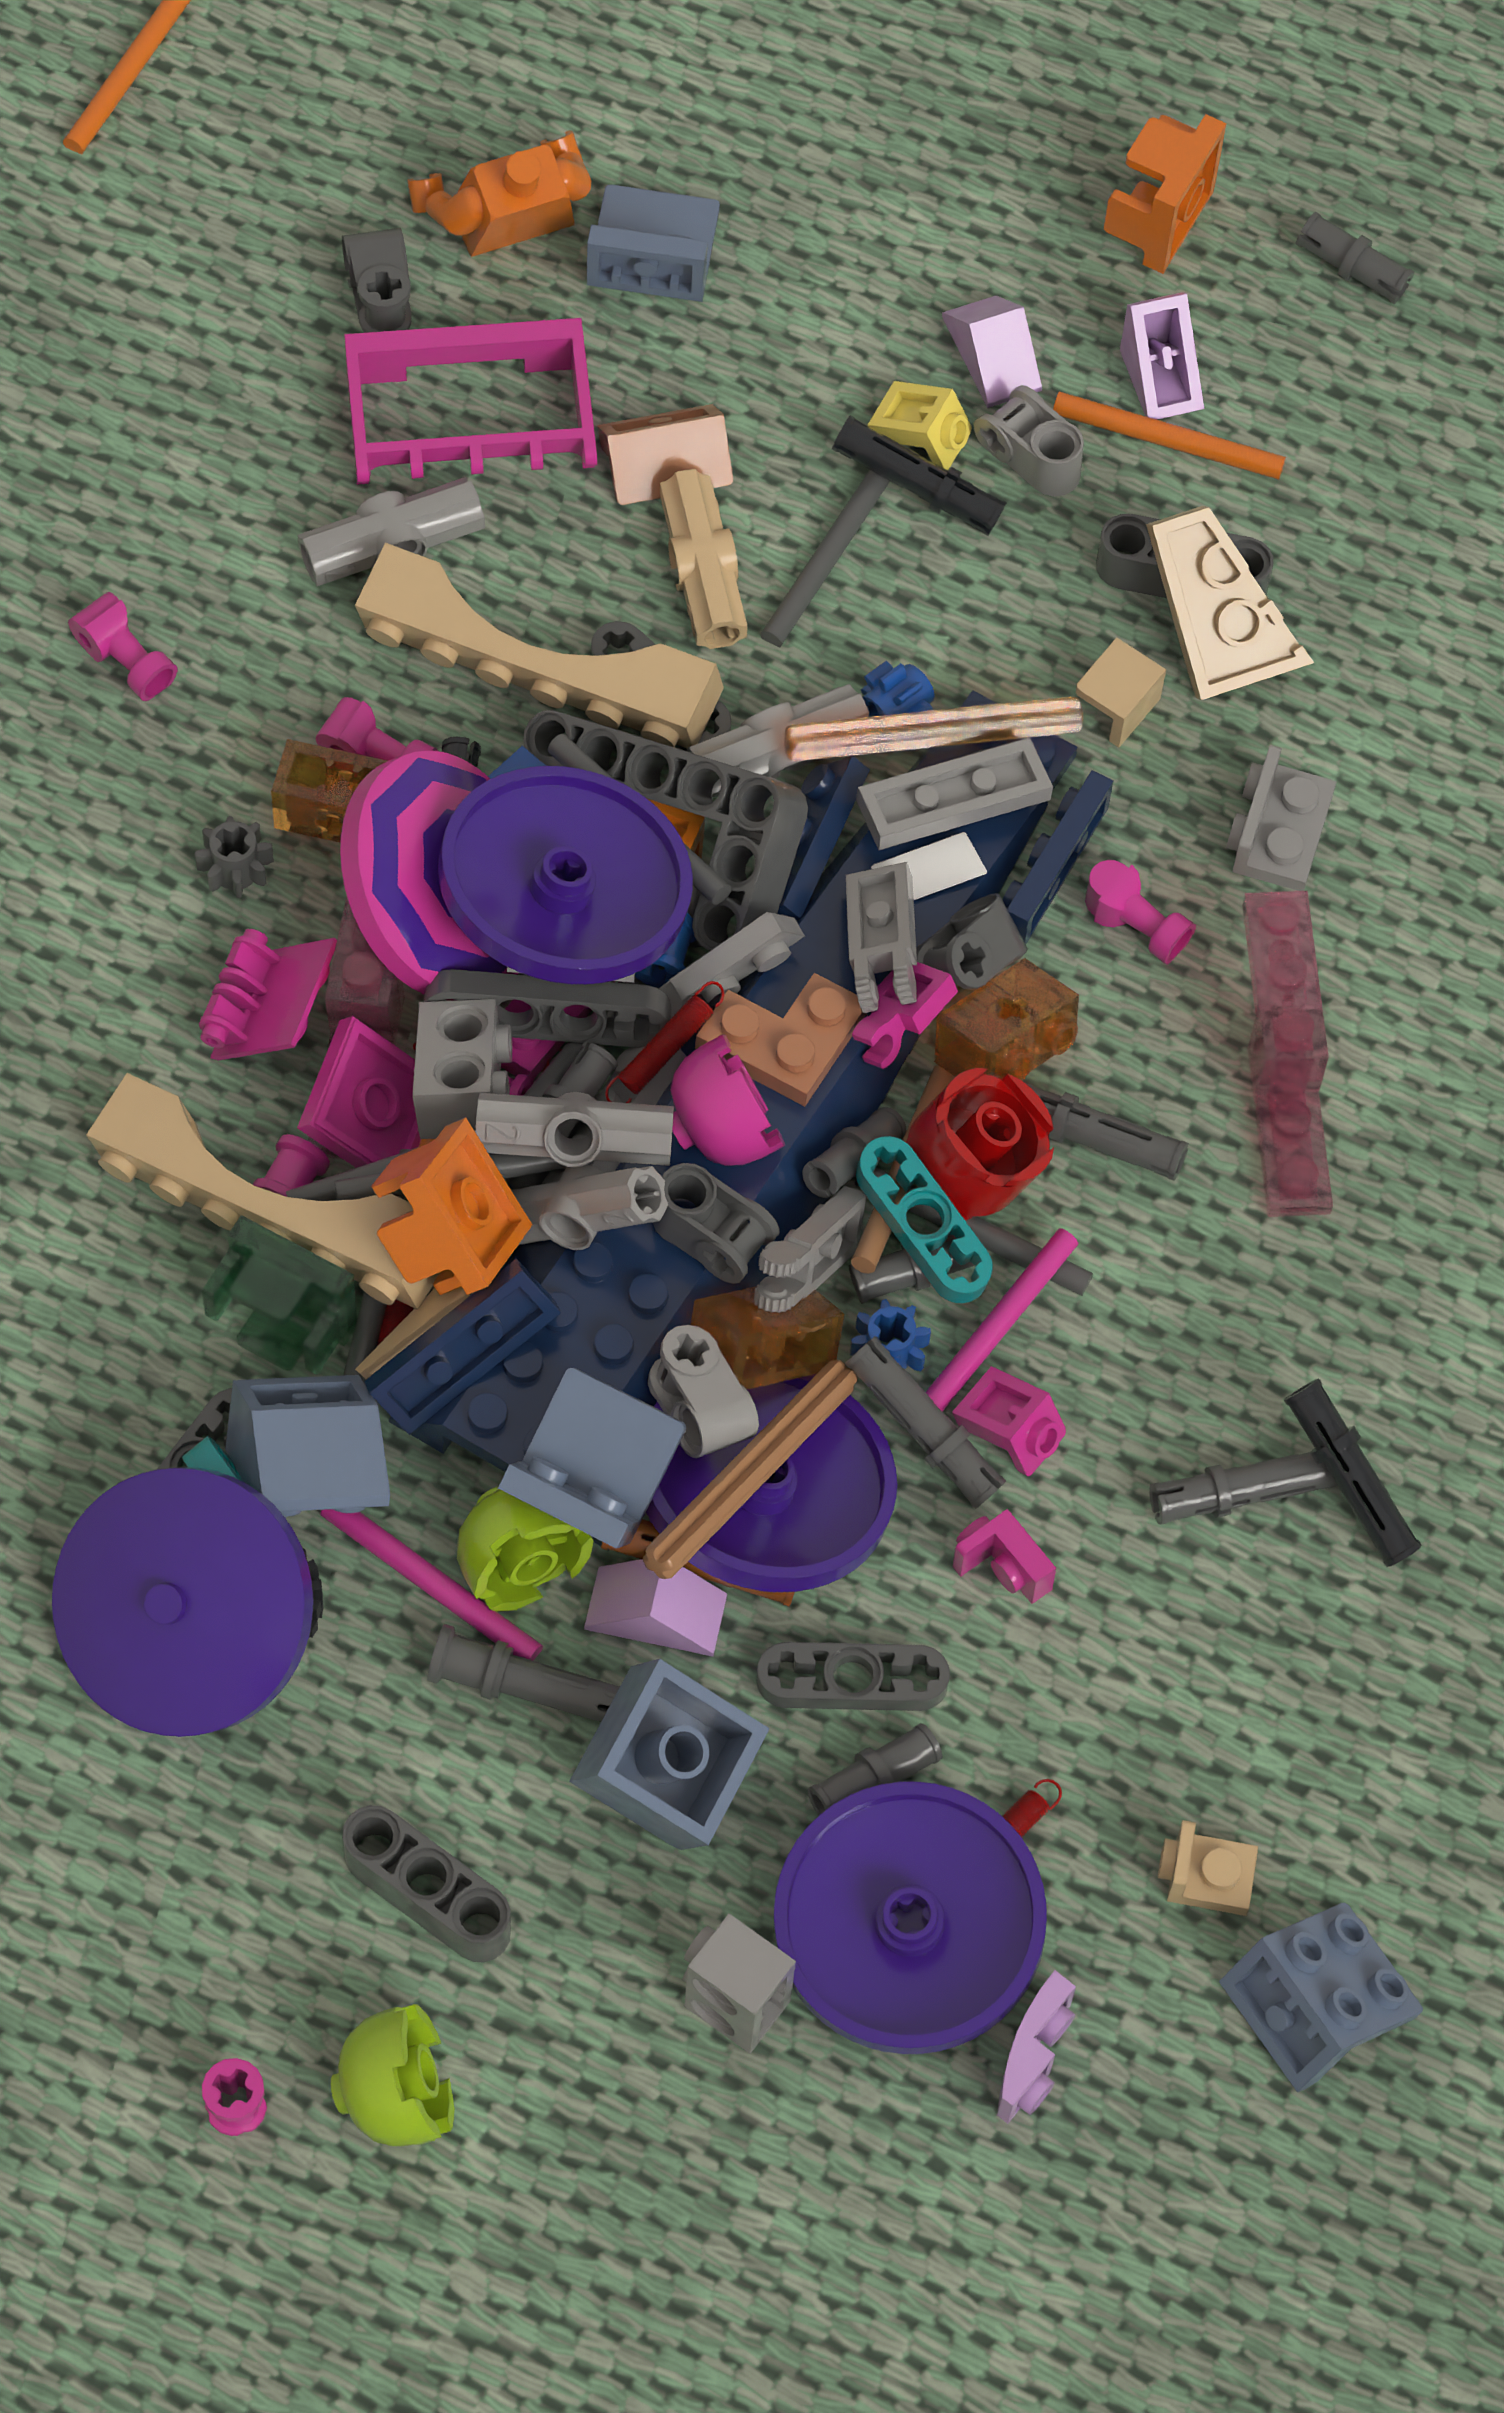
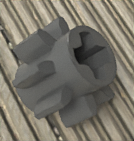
(243, 853)

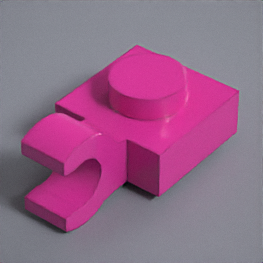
(886, 1026)

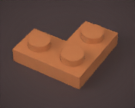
(793, 1050)

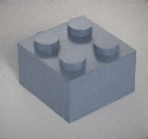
(669, 1755)

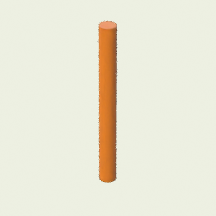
(124, 74)
(1169, 435)

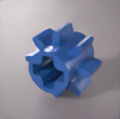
(897, 690)
(891, 1323)

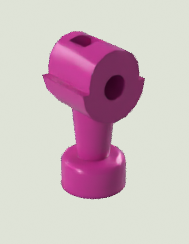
(105, 632)
(355, 731)
(1116, 900)

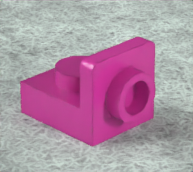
(1013, 1418)
(1017, 1558)

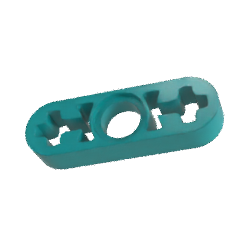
(884, 1190)

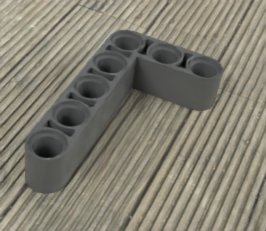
(690, 788)

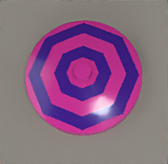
(392, 865)

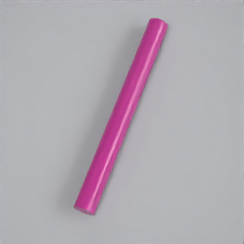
(1002, 1318)
(433, 1582)

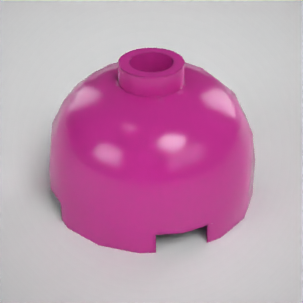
(720, 1107)

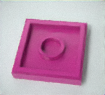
(362, 1097)

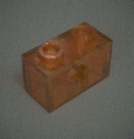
(316, 787)
(1008, 1024)
(768, 1345)

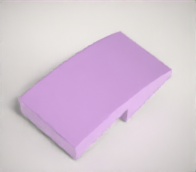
(1029, 2061)

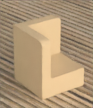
(1123, 687)

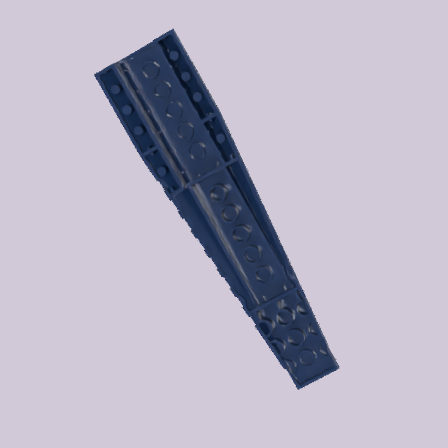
(631, 1281)

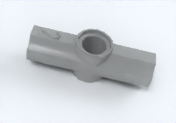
(391, 518)
(760, 739)
(617, 1129)
(591, 1202)

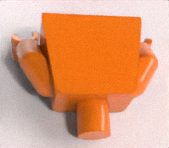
(509, 196)

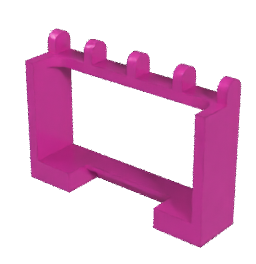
(541, 345)

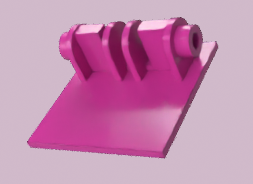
(264, 996)

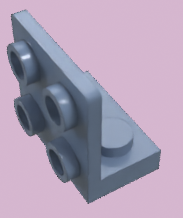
(652, 243)
(595, 1458)
(1318, 1992)

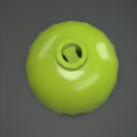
(514, 1548)
(392, 2080)

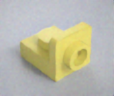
(925, 419)

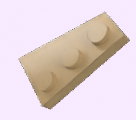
(1218, 609)

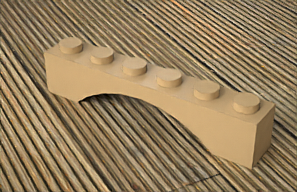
(648, 689)
(155, 1139)

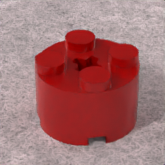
(983, 1140)

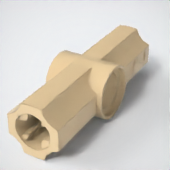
(704, 559)

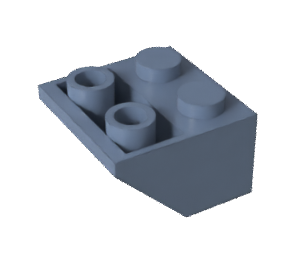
(309, 1443)

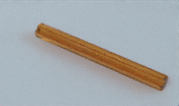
(933, 728)

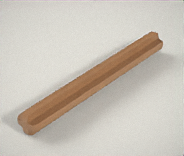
(749, 1469)

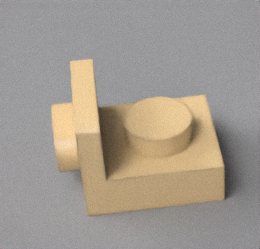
(1208, 1871)

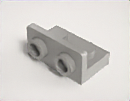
(1283, 823)

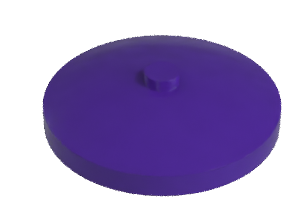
(565, 875)
(809, 1517)
(182, 1601)
(911, 1917)

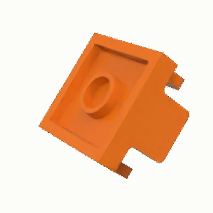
(1187, 166)
(461, 1215)

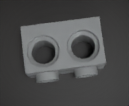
(456, 1060)
(737, 1981)

